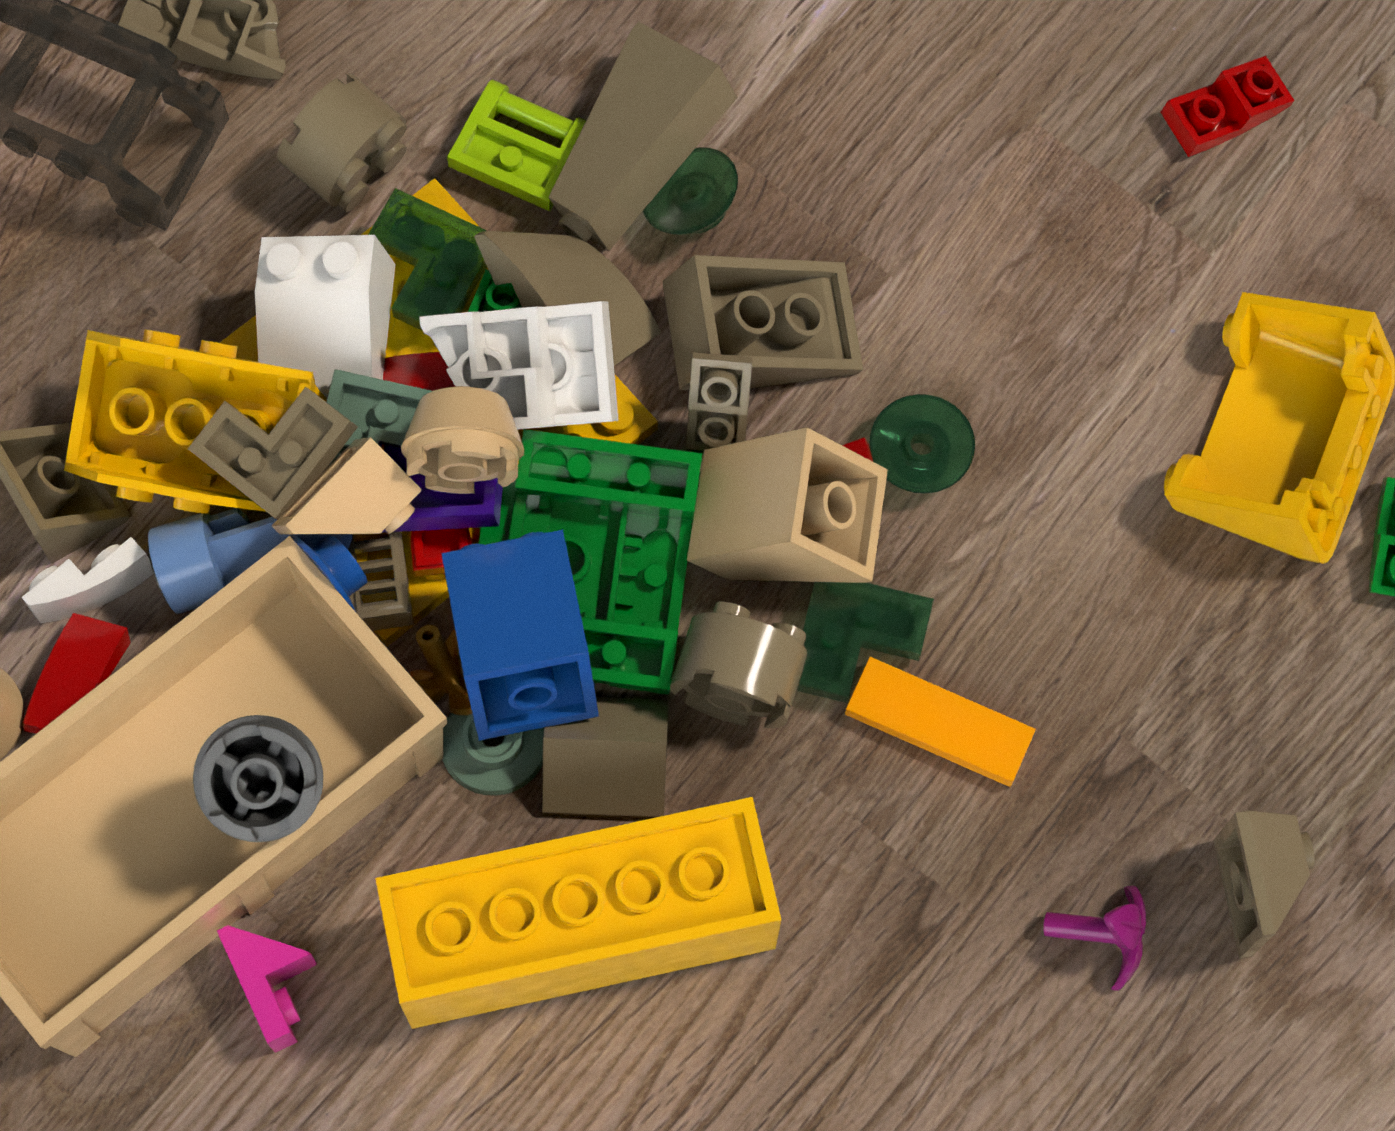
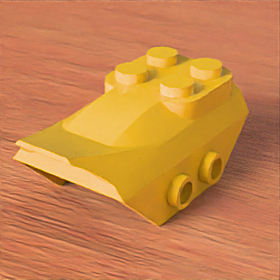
(150, 401)

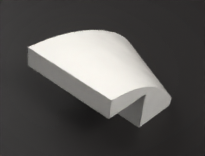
(543, 360)

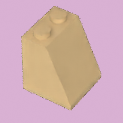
(788, 510)

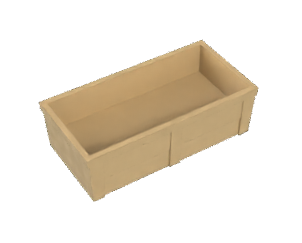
(100, 826)

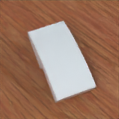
(65, 590)

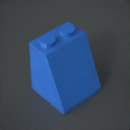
(520, 634)

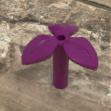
(1119, 926)

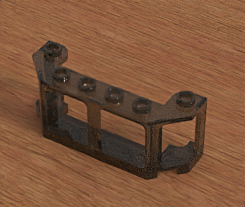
(126, 53)

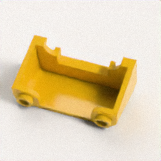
(1290, 425)

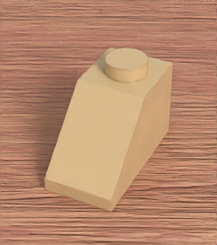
(353, 496)

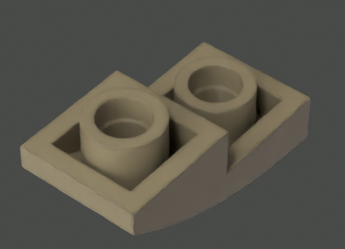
(718, 400)

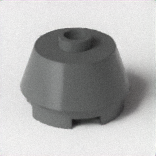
(258, 778)

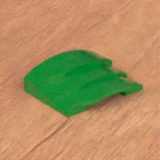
(626, 541)

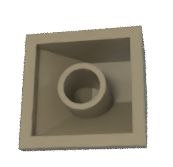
(1262, 873)

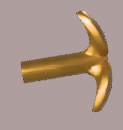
(445, 667)

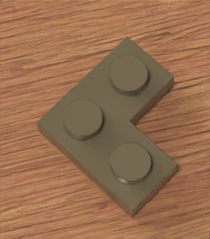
(276, 465)

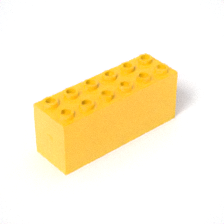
(579, 912)

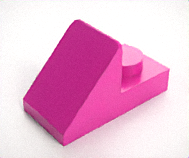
(259, 967)

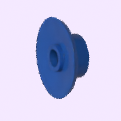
(336, 565)

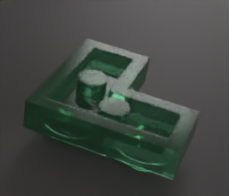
(440, 249)
(856, 616)

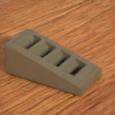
(391, 612)

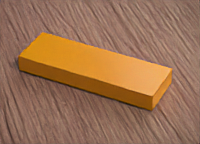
(940, 721)

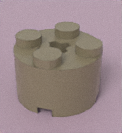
(344, 142)
(740, 666)

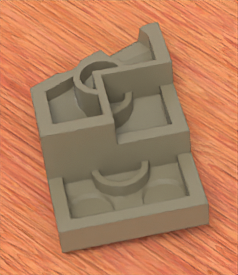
(212, 33)
(565, 272)

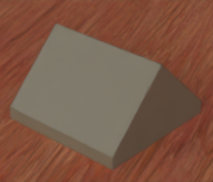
(57, 505)
(608, 762)

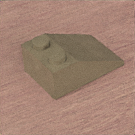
(778, 311)

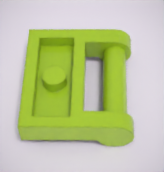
(508, 156)

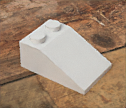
(324, 304)

